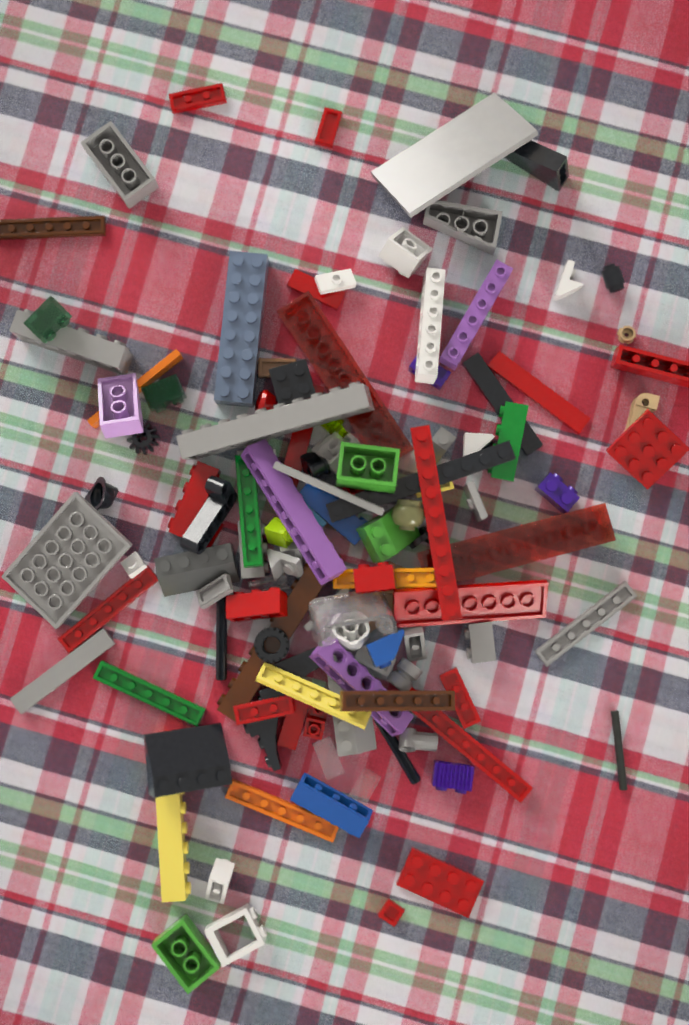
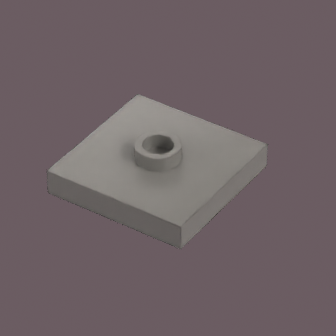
(474, 501)

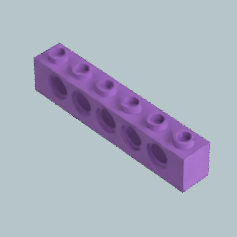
(475, 315)
(323, 657)

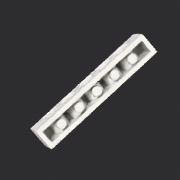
(430, 326)

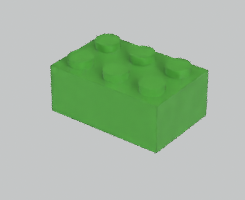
(367, 467)
(186, 953)

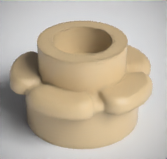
(631, 334)

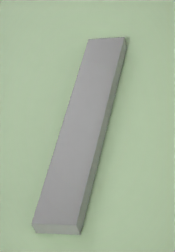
(328, 488)
(585, 623)
(62, 671)

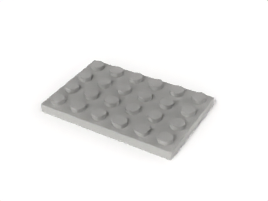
(66, 560)

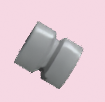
(404, 675)

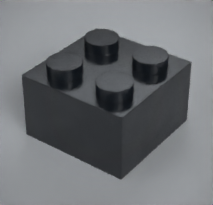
(292, 382)

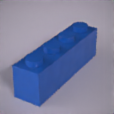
(317, 501)
(331, 805)

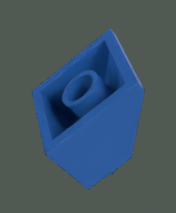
(385, 649)

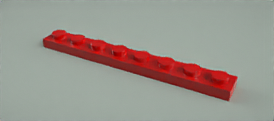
(475, 752)

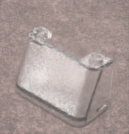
(349, 609)

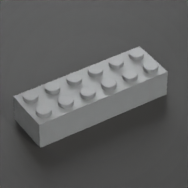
(78, 345)

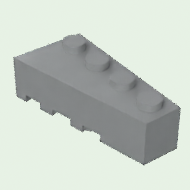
(465, 223)

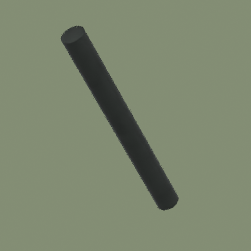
(619, 750)

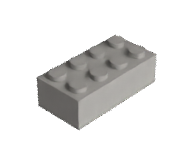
(120, 164)

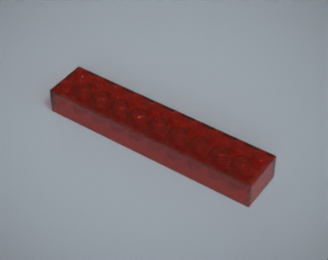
(338, 368)
(527, 543)

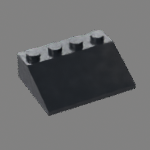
(186, 760)

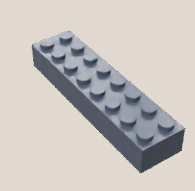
(241, 329)

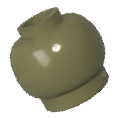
(408, 514)

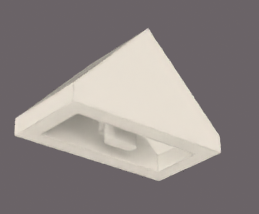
(475, 442)

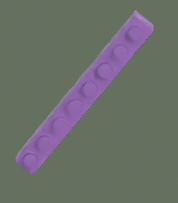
(293, 512)

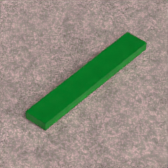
(249, 515)
(149, 693)

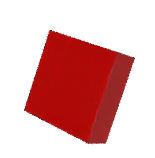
(391, 912)

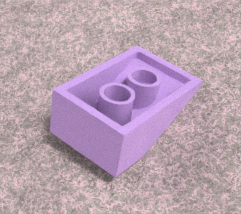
(119, 406)

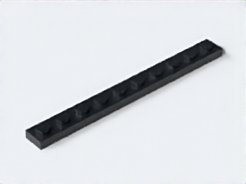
(410, 485)

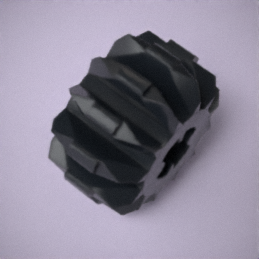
(144, 445)

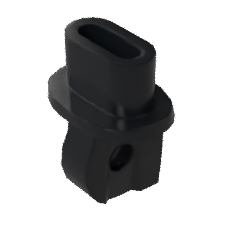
(424, 537)

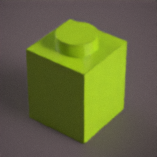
(277, 533)

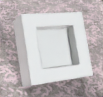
(133, 564)

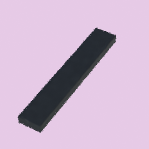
(497, 396)

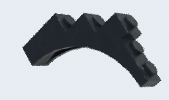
(300, 666)

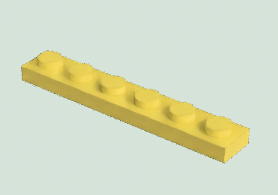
(309, 693)

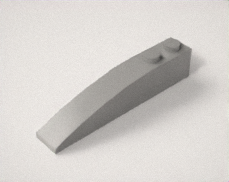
(350, 738)

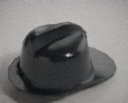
(101, 494)

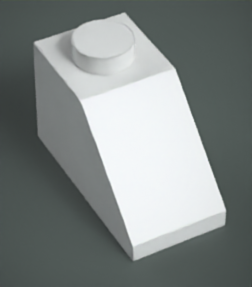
(219, 880)

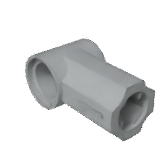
(411, 741)

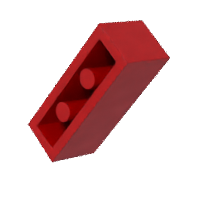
(256, 605)

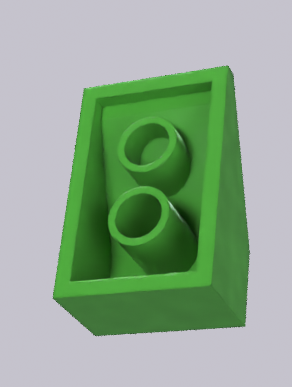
(384, 538)

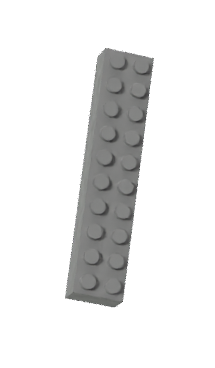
(275, 422)

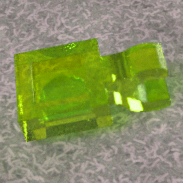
(335, 426)

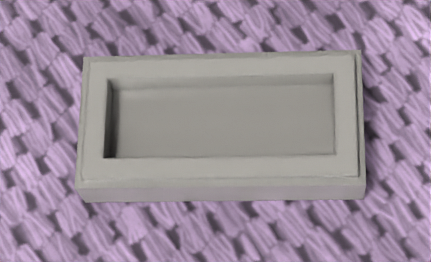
(215, 591)

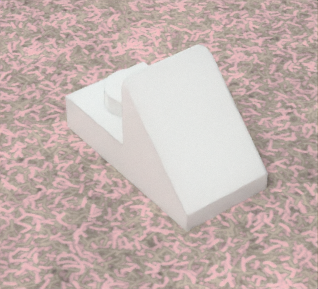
(566, 284)

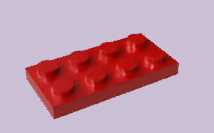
(440, 882)

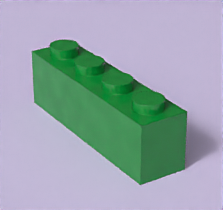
(510, 430)

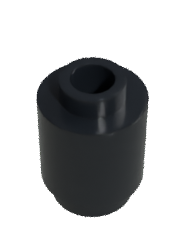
(613, 278)

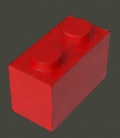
(374, 579)

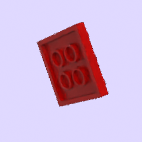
(647, 449)

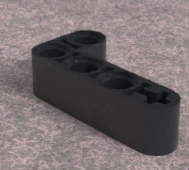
(211, 515)

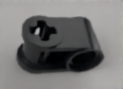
(314, 464)

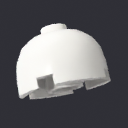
(353, 636)

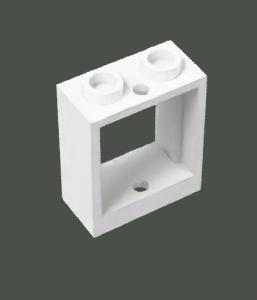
(217, 942)

